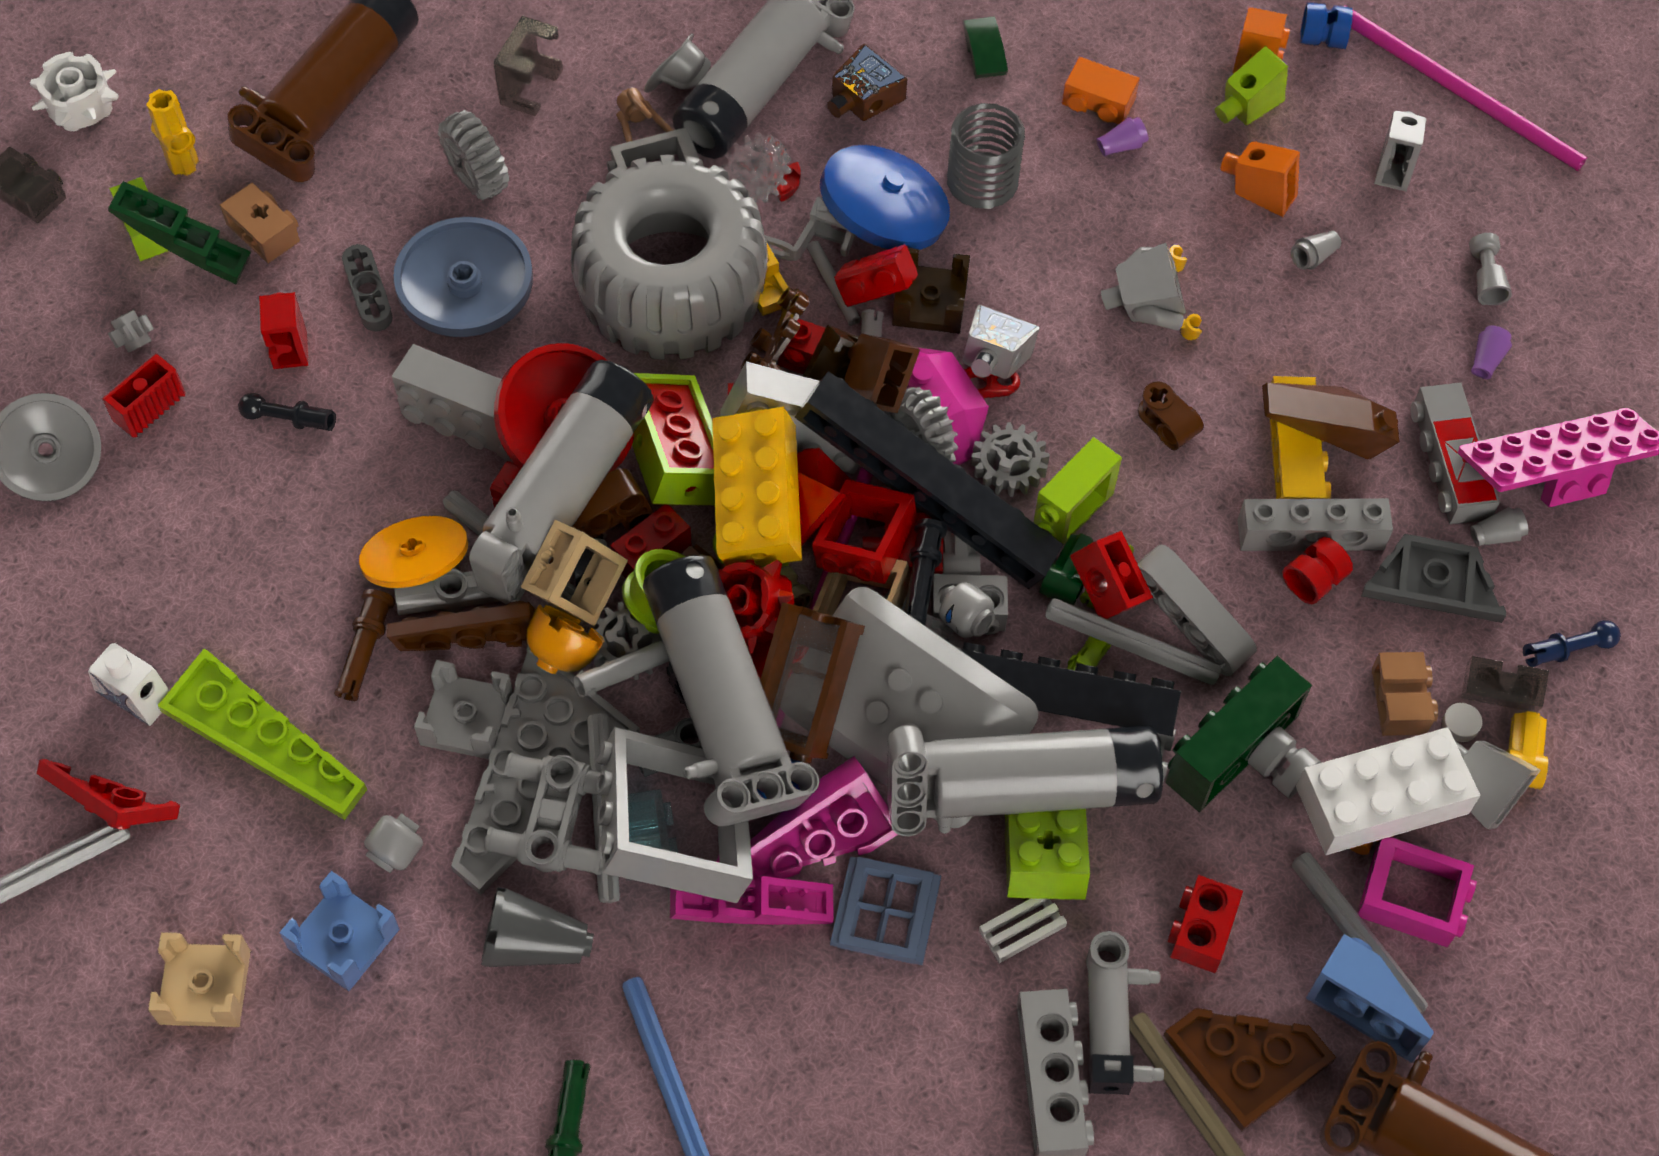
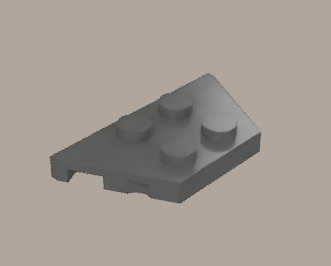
(1436, 578)

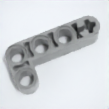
(1196, 610)

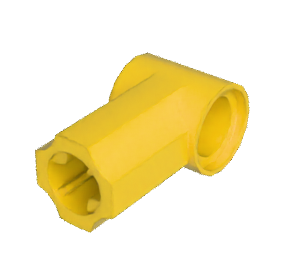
(1528, 743)

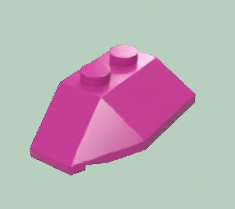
(946, 378)

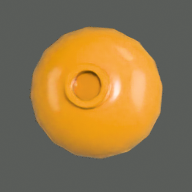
(561, 641)

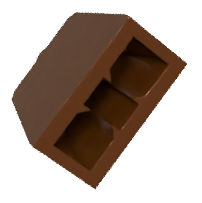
(881, 370)

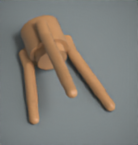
(636, 109)

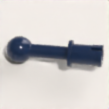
(1558, 648)

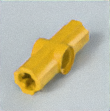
(172, 132)

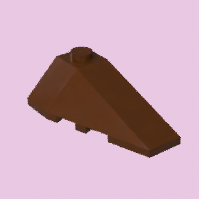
(1333, 416)

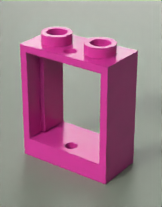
(1407, 920)

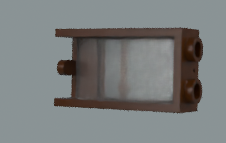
(808, 677)

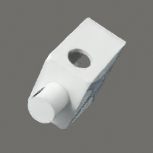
(121, 678)

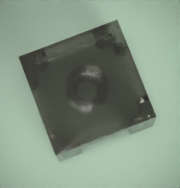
(520, 60)

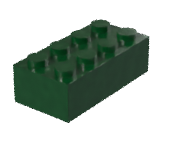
(1228, 738)

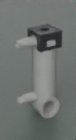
(1109, 1033)

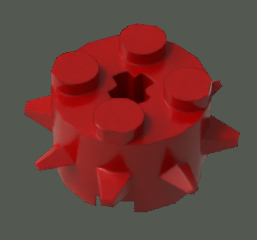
(756, 598)

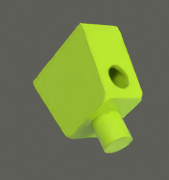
(1254, 88)

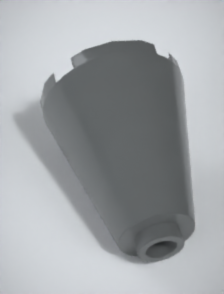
(532, 934)

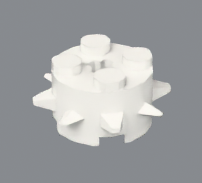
(74, 91)

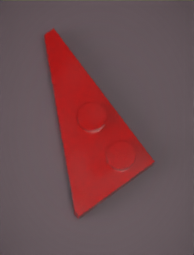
(106, 798)

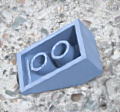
(1369, 998)

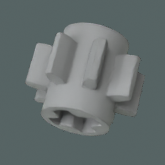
(130, 331)

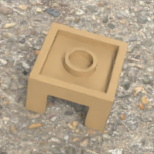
(201, 982)

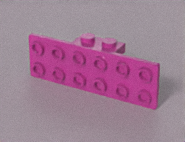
(1569, 456)

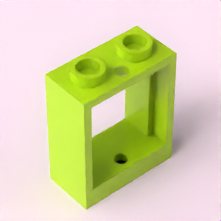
(1077, 490)

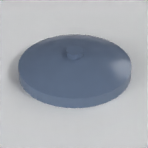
(463, 276)

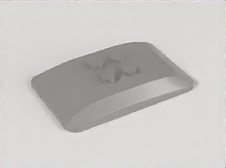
(916, 680)

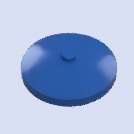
(884, 197)

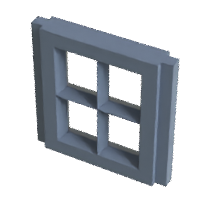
(920, 917)

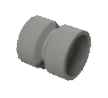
(1274, 753)

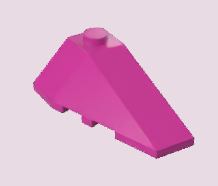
(835, 820)

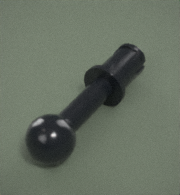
(302, 415)

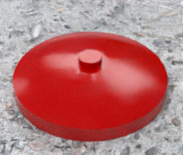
(536, 392)

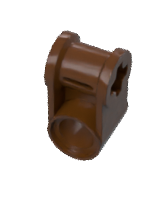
(1169, 418)

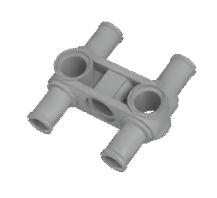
(551, 815)

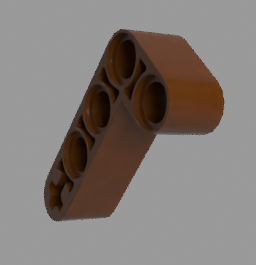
(613, 503)

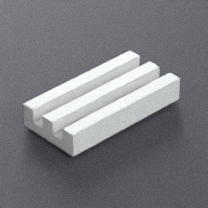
(1050, 910)

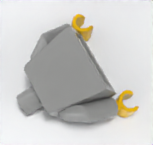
(1152, 290)

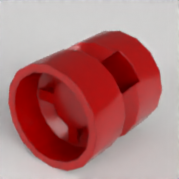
(1315, 571)

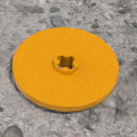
(413, 551)

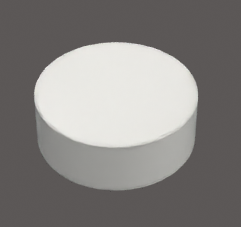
(1463, 721)

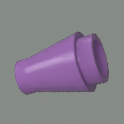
(1124, 137)
(1490, 350)

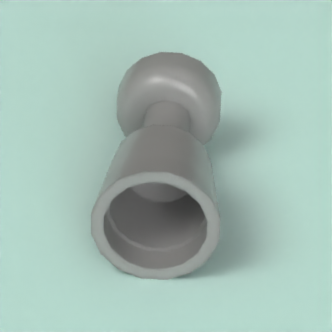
(1491, 278)

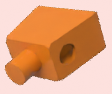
(1265, 175)

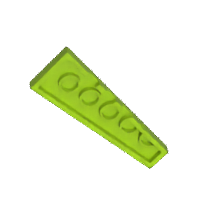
(238, 719)

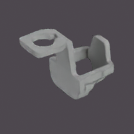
(818, 225)

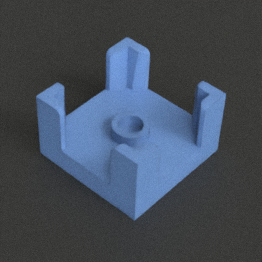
(341, 933)

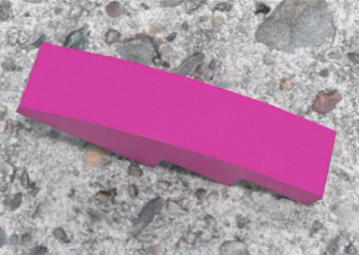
(764, 903)

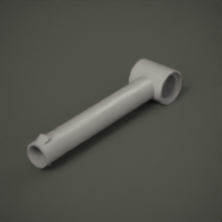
(620, 669)

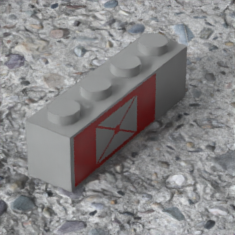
(1444, 427)

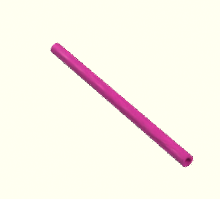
(1468, 92)

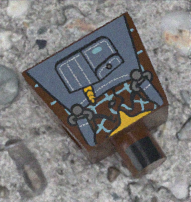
(866, 85)

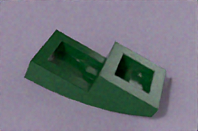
(986, 47)

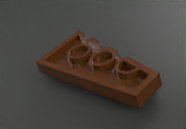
(467, 629)

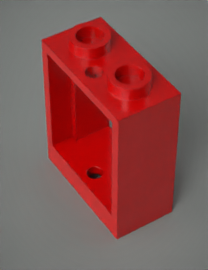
(871, 503)

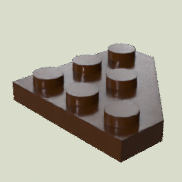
(1248, 1060)

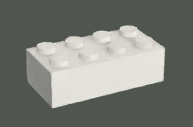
(1387, 790)

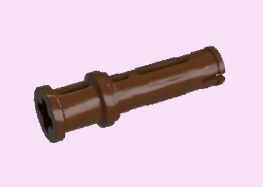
(367, 630)

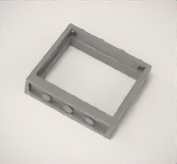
(653, 865)

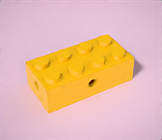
(756, 487)

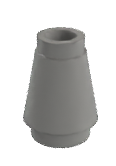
(1314, 249)
(1501, 527)

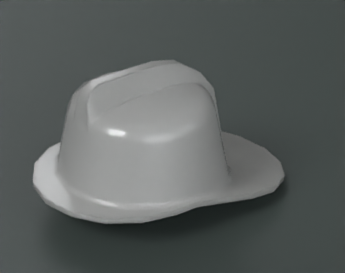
(681, 69)

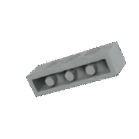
(1298, 523)
(1053, 1011)

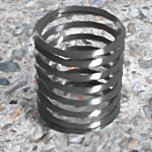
(960, 154)

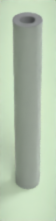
(828, 273)

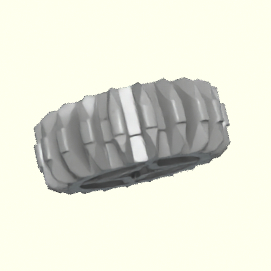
(473, 154)
(927, 420)

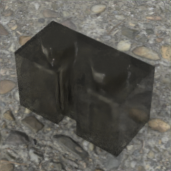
(28, 185)
(1518, 690)

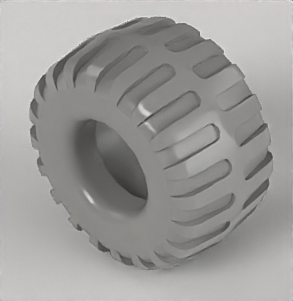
(676, 304)

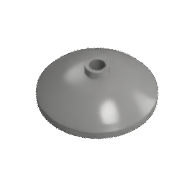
(52, 421)

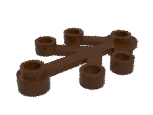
(793, 306)

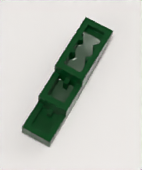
(175, 231)

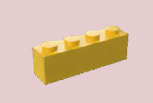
(1298, 457)

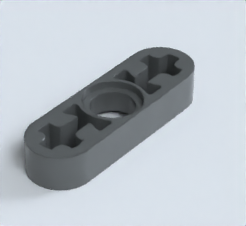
(370, 275)

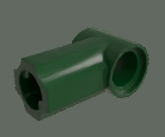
(1062, 579)

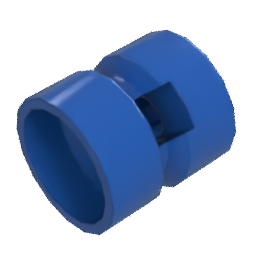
(1326, 25)

